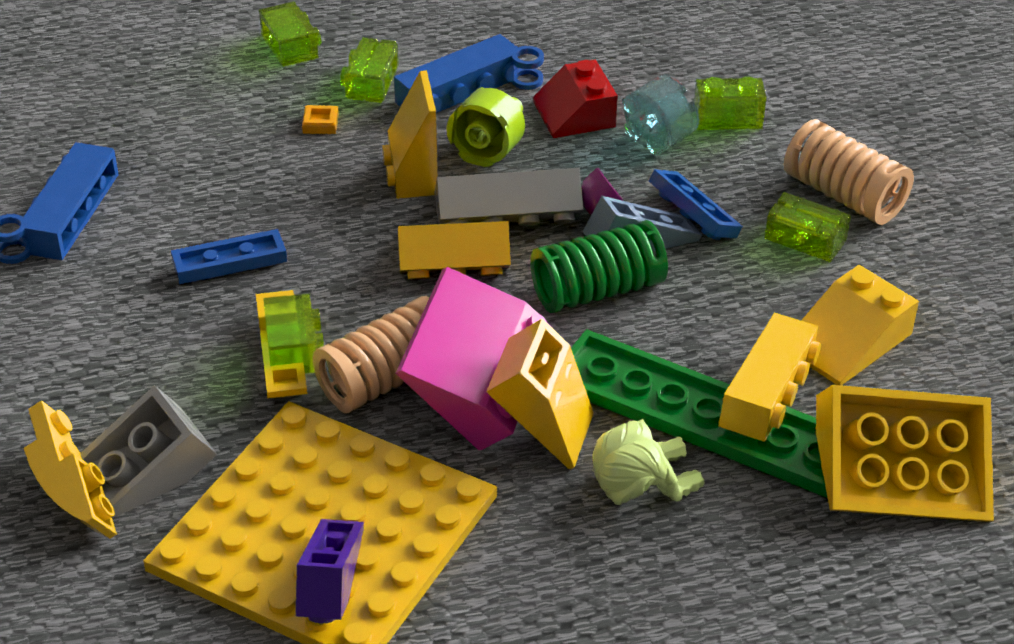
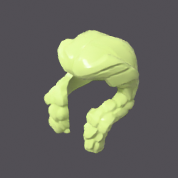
(631, 461)

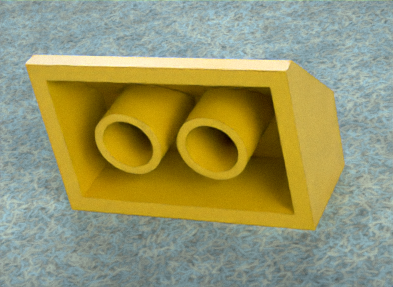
(454, 246)

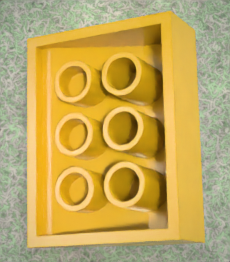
(906, 452)

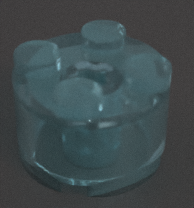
(660, 114)

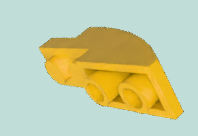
(64, 474)

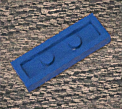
(695, 204)
(228, 256)

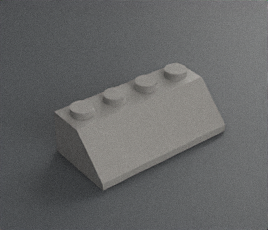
(510, 197)

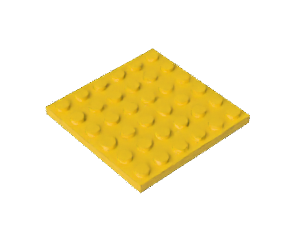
(303, 467)

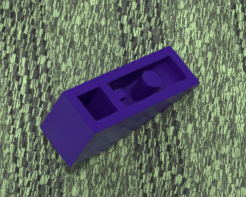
(328, 570)

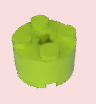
(486, 126)

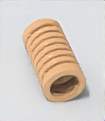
(848, 171)
(377, 355)

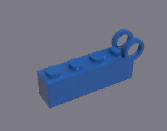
(476, 66)
(62, 205)

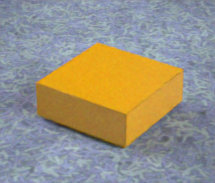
(320, 119)

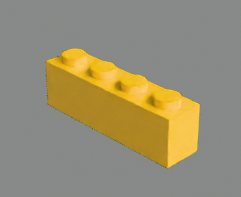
(770, 377)

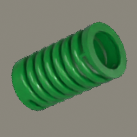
(576, 272)

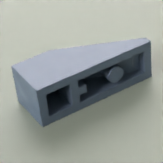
(615, 213)

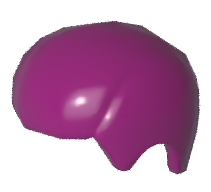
(594, 187)

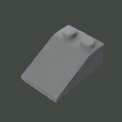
(148, 452)

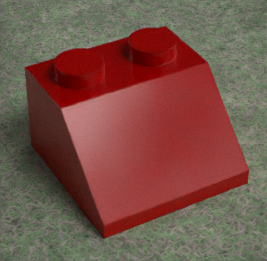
(577, 100)

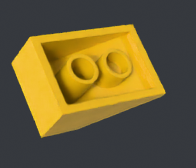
(413, 143)
(859, 323)

